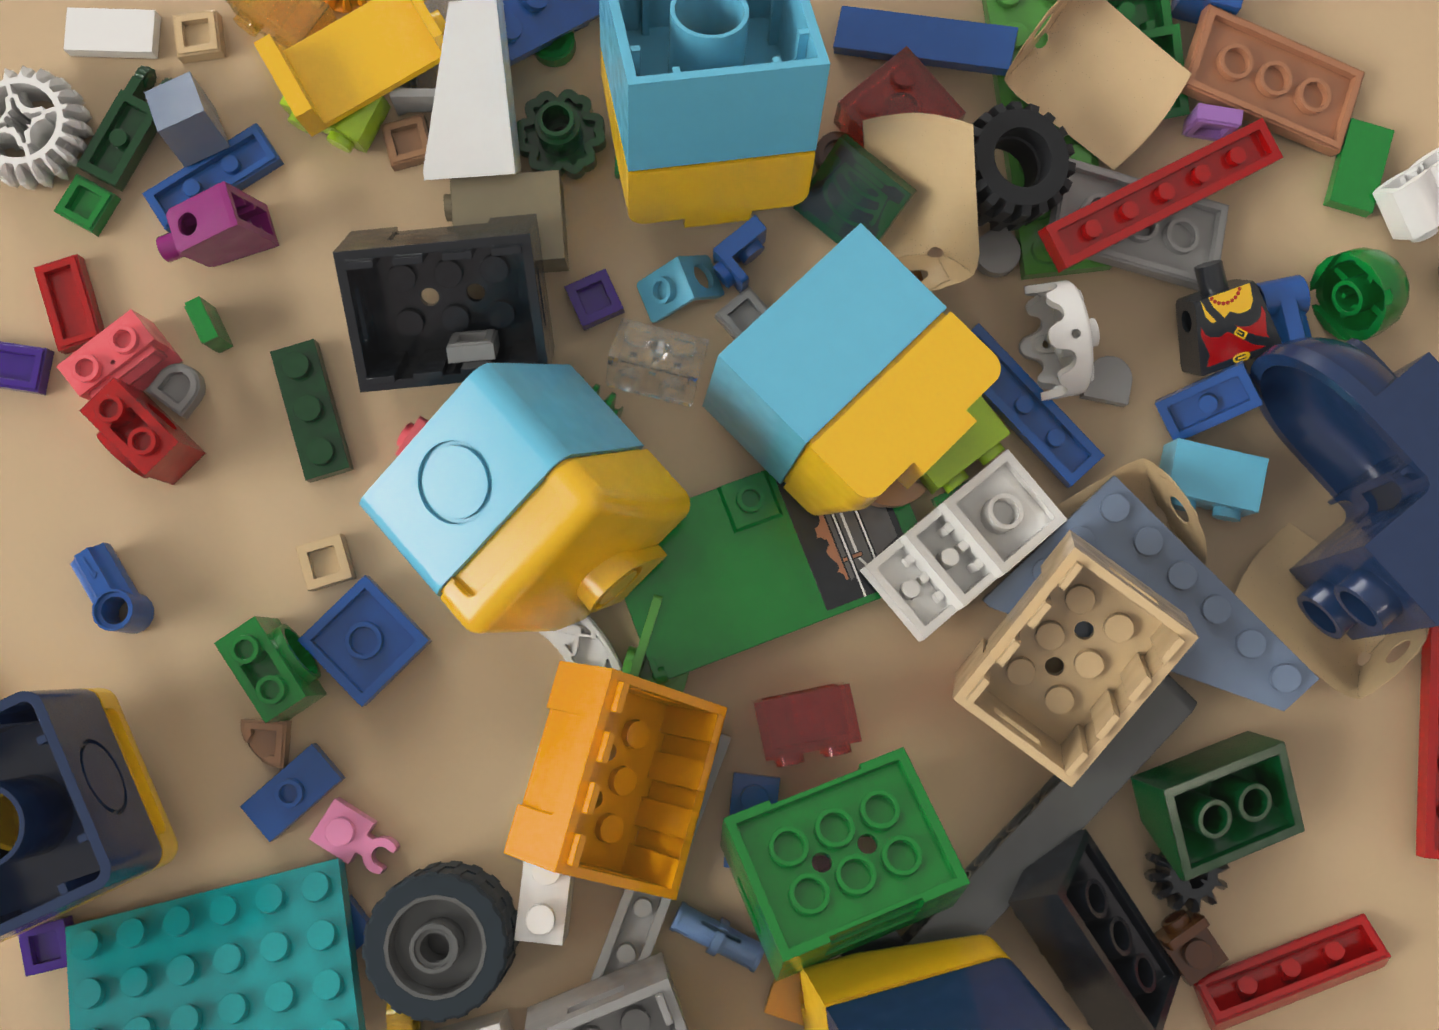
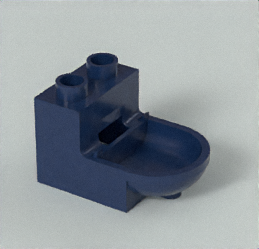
(1377, 454)

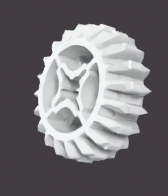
(47, 136)

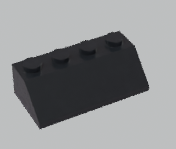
(1095, 937)

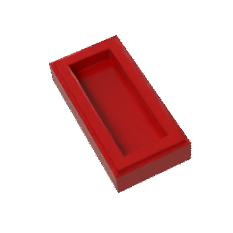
(69, 302)

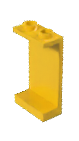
(354, 60)

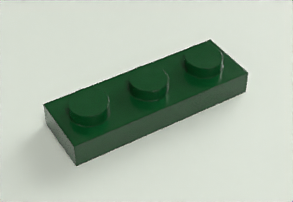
(311, 410)

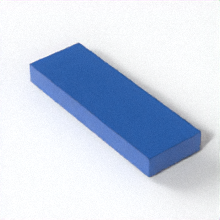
(241, 165)

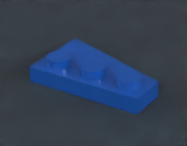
(537, 23)

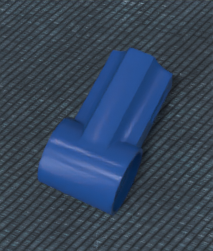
(1288, 303)
(109, 589)

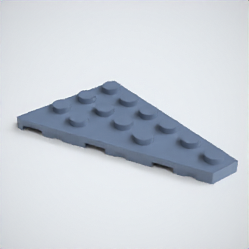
(1233, 643)

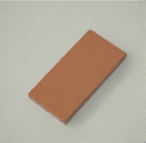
(1272, 78)

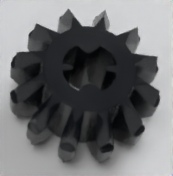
(1183, 892)

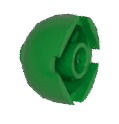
(1359, 293)

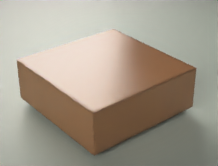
(406, 141)

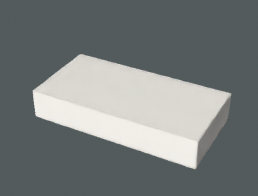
(112, 33)

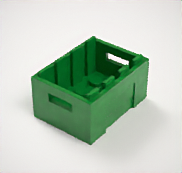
(863, 896)

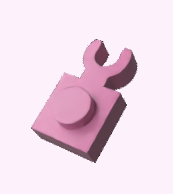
(348, 831)

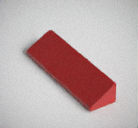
(1290, 972)

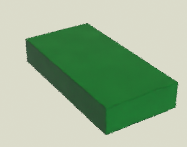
(1359, 168)

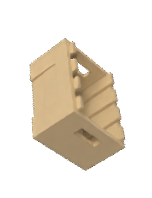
(1105, 677)

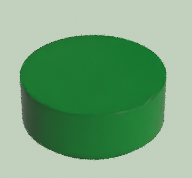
(559, 52)

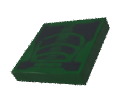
(854, 190)

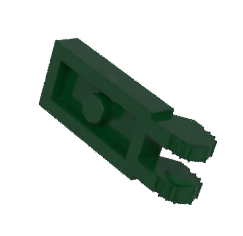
(122, 133)

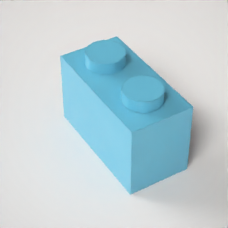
(1215, 478)

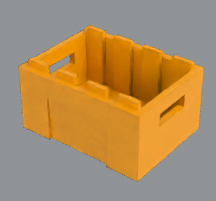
(617, 780)

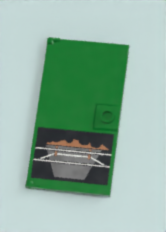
(754, 570)

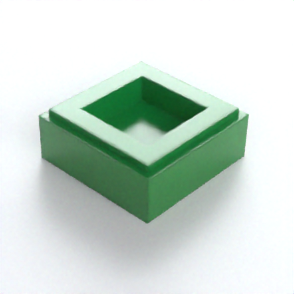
(87, 205)
(208, 325)

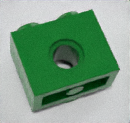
(272, 668)

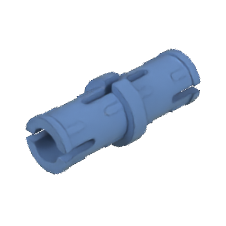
(717, 936)

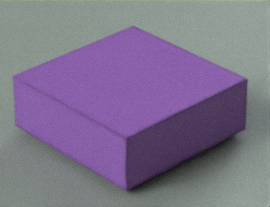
(1211, 122)

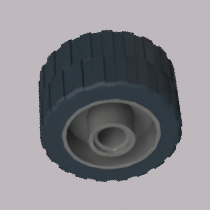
(440, 941)

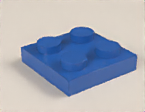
(364, 640)

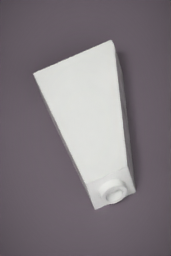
(473, 98)

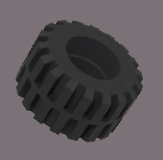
(1039, 150)

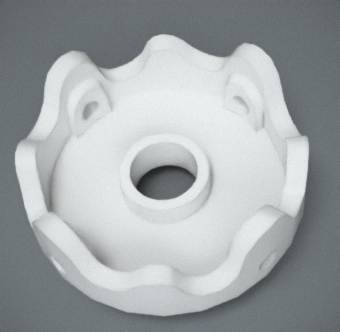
(1070, 339)

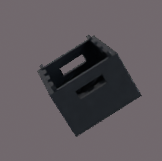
(404, 339)

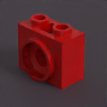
(141, 433)

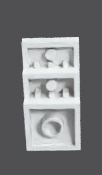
(963, 545)

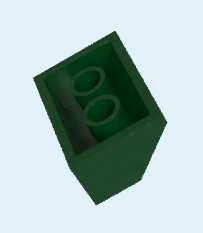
(1219, 803)

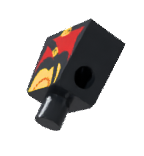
(1222, 322)

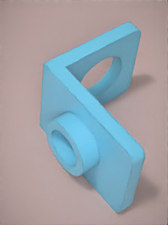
(676, 286)

